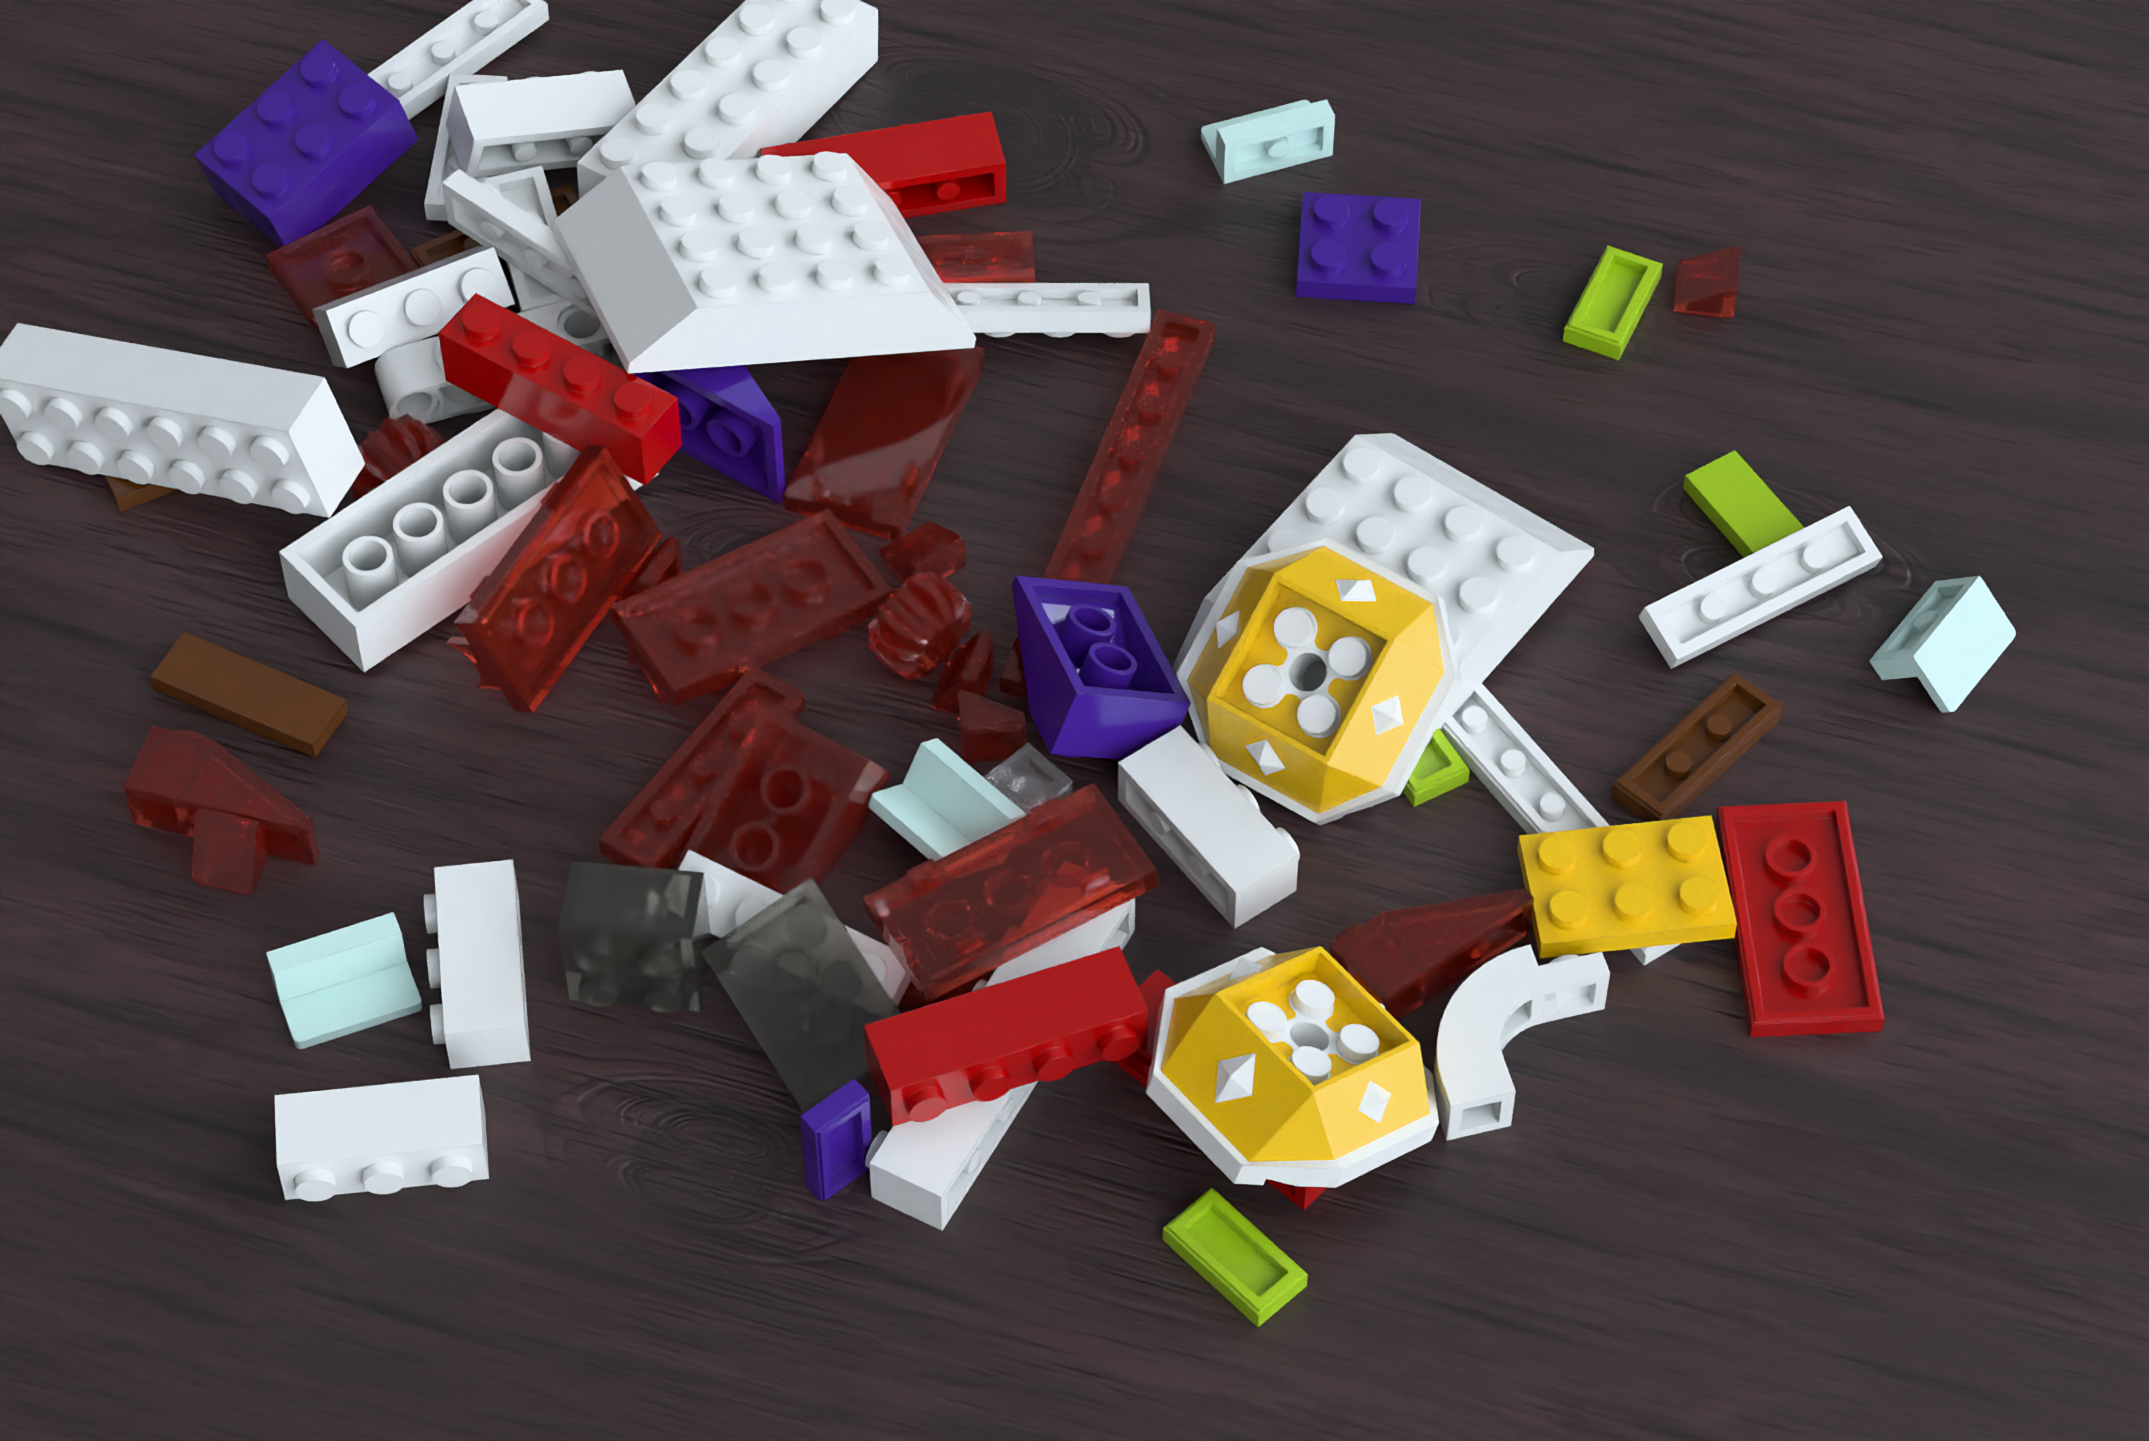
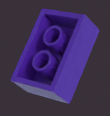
(306, 146)

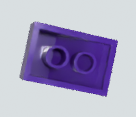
(728, 424)
(1093, 669)

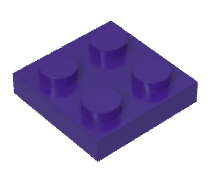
(1358, 247)

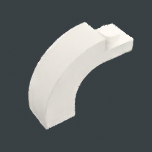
(1486, 1013)

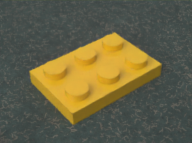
(1626, 886)

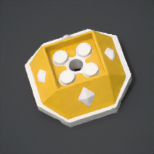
(1382, 688)
(1289, 1071)

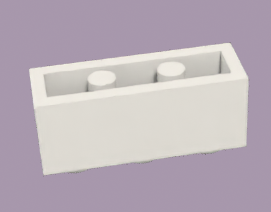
(534, 120)
(409, 306)
(1208, 826)
(478, 964)
(381, 1138)

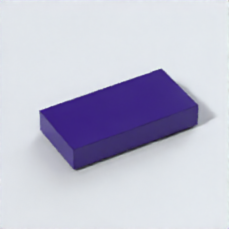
(836, 1140)

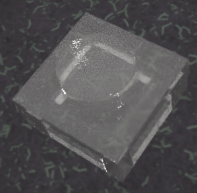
(1029, 779)

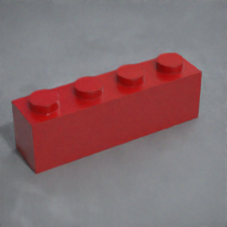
(924, 164)
(560, 387)
(1006, 1036)

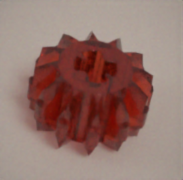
(392, 450)
(919, 625)

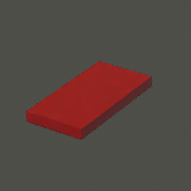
(1799, 919)

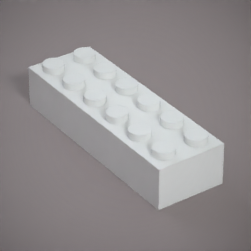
(744, 87)
(176, 420)
(423, 537)

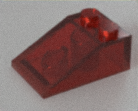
(786, 804)

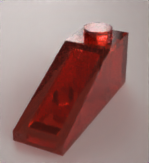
(189, 772)
(1425, 949)

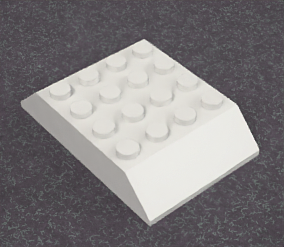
(754, 265)
(1438, 530)

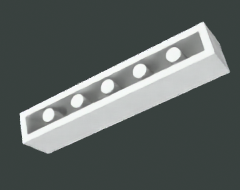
(934, 1162)

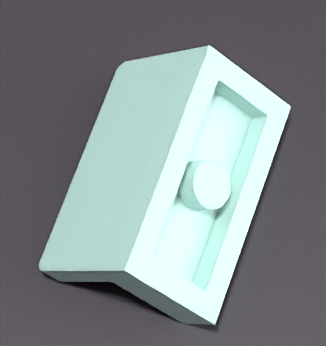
(1270, 139)
(1947, 640)
(943, 803)
(344, 981)

